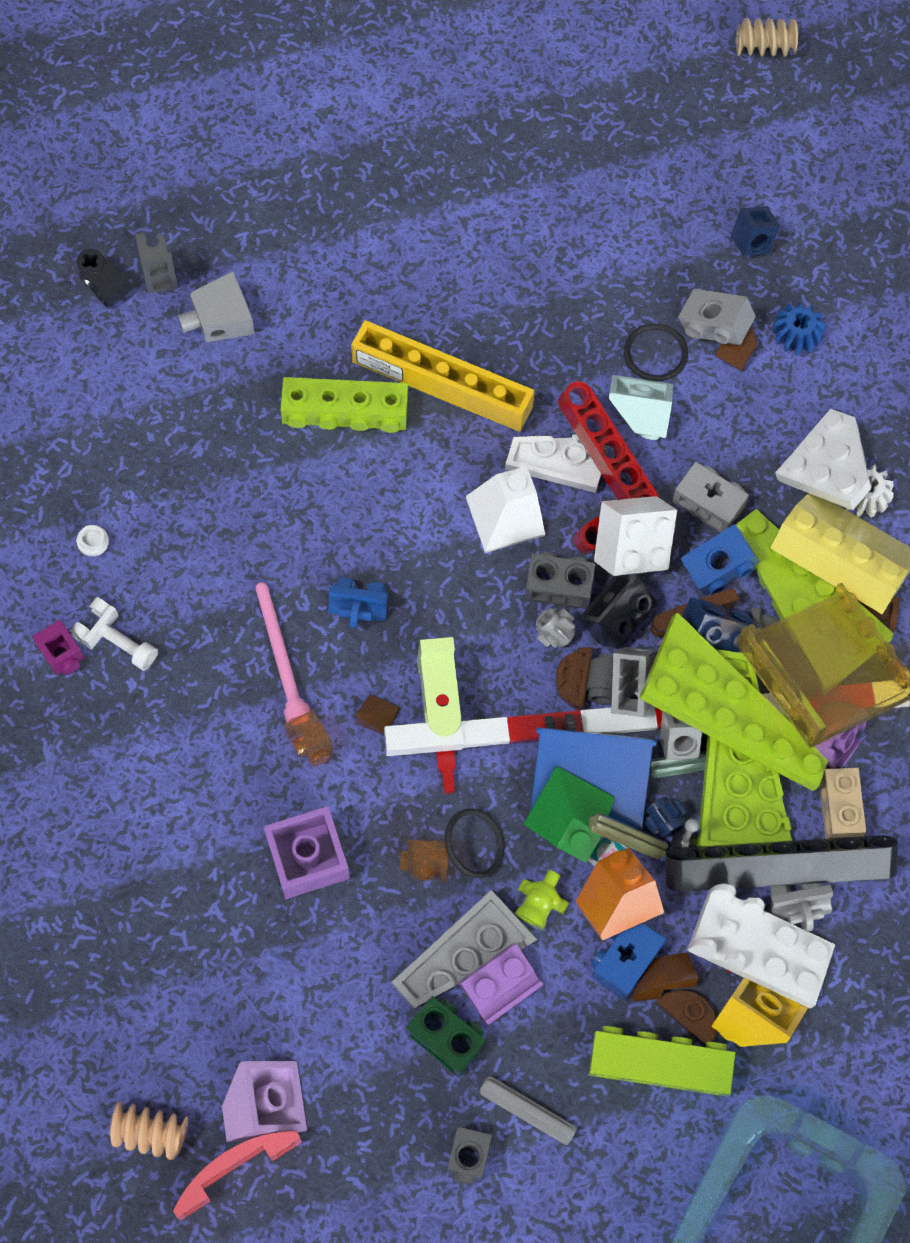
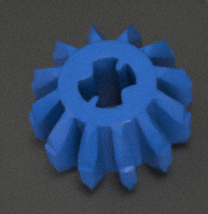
(800, 317)

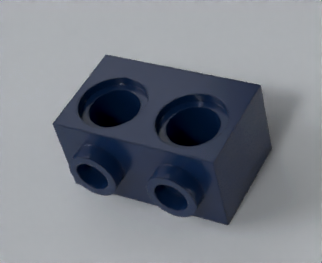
(717, 623)

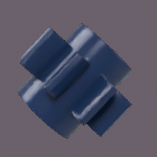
(665, 817)

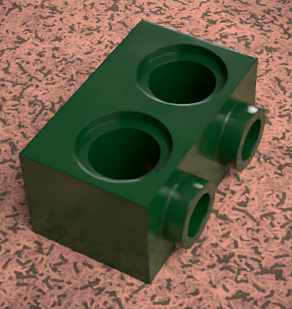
(439, 1042)

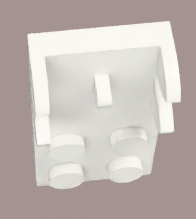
(760, 946)

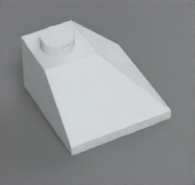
(506, 510)

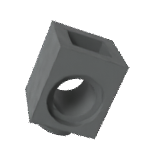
(472, 1140)

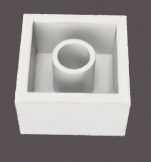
(635, 535)

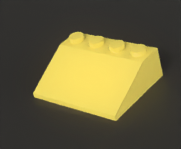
(844, 550)

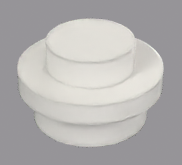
(92, 540)

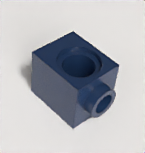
(755, 230)

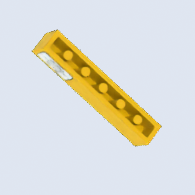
(442, 376)

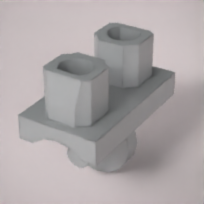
(803, 905)

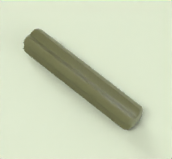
(627, 836)

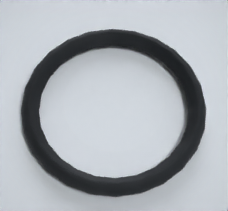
(638, 372)
(448, 843)

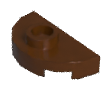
(573, 677)
(691, 1013)

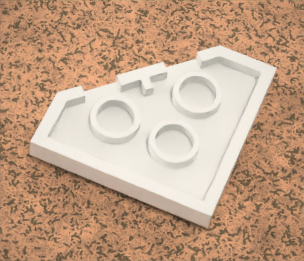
(829, 462)

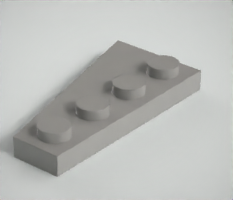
(462, 949)

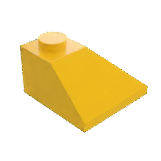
(758, 1016)

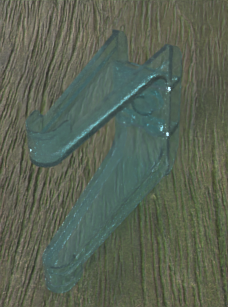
(874, 1174)

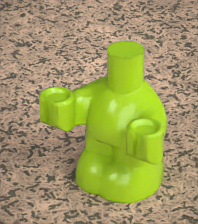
(540, 900)

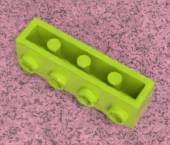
(344, 404)
(661, 1062)

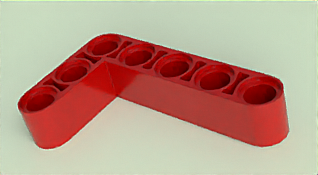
(593, 443)

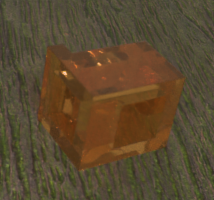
(310, 738)
(425, 860)

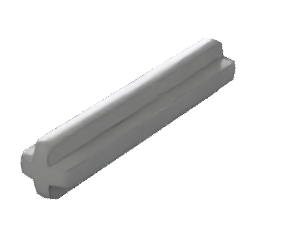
(528, 1110)

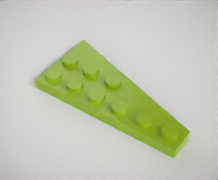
(786, 582)
(712, 696)
(739, 794)

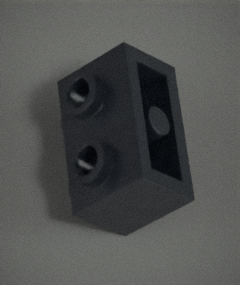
(618, 610)

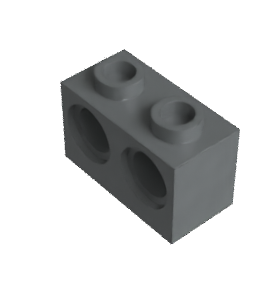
(559, 589)

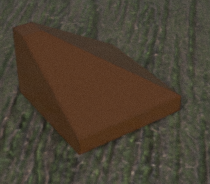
(376, 714)

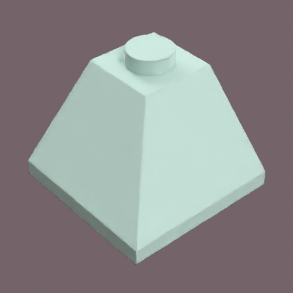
(643, 404)

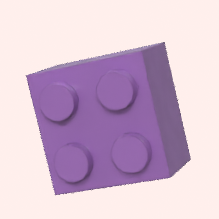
(306, 852)

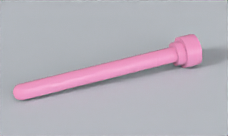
(295, 705)

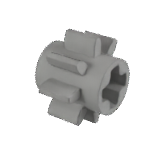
(555, 627)

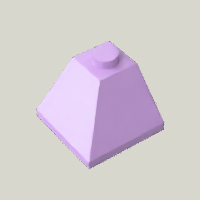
(263, 1100)

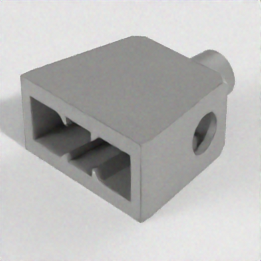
(218, 311)
(629, 676)

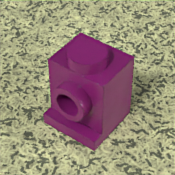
(54, 639)

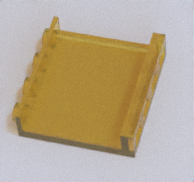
(827, 667)

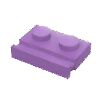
(500, 983)

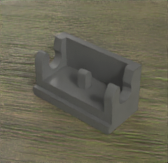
(156, 264)

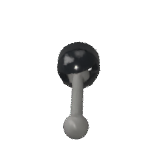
(686, 837)

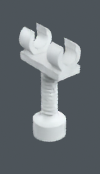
(142, 654)

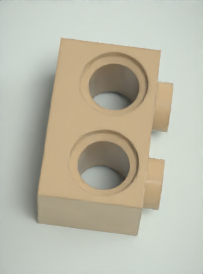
(842, 803)

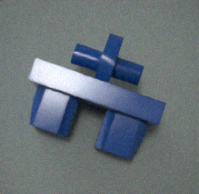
(358, 603)

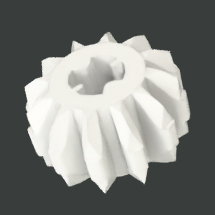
(879, 495)

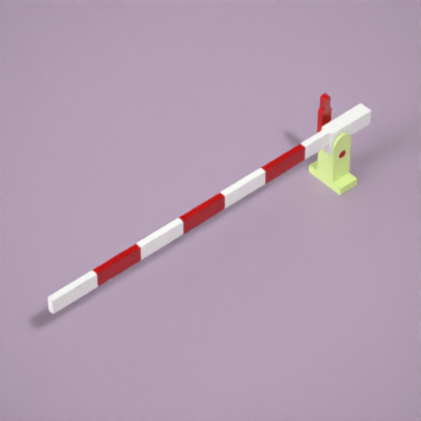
(446, 732)

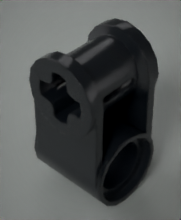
(102, 277)

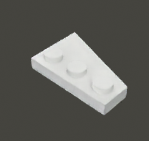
(555, 460)

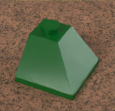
(564, 813)

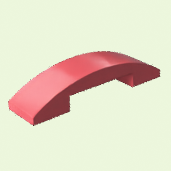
(195, 1196)

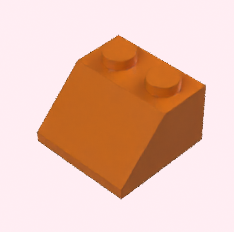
(619, 894)

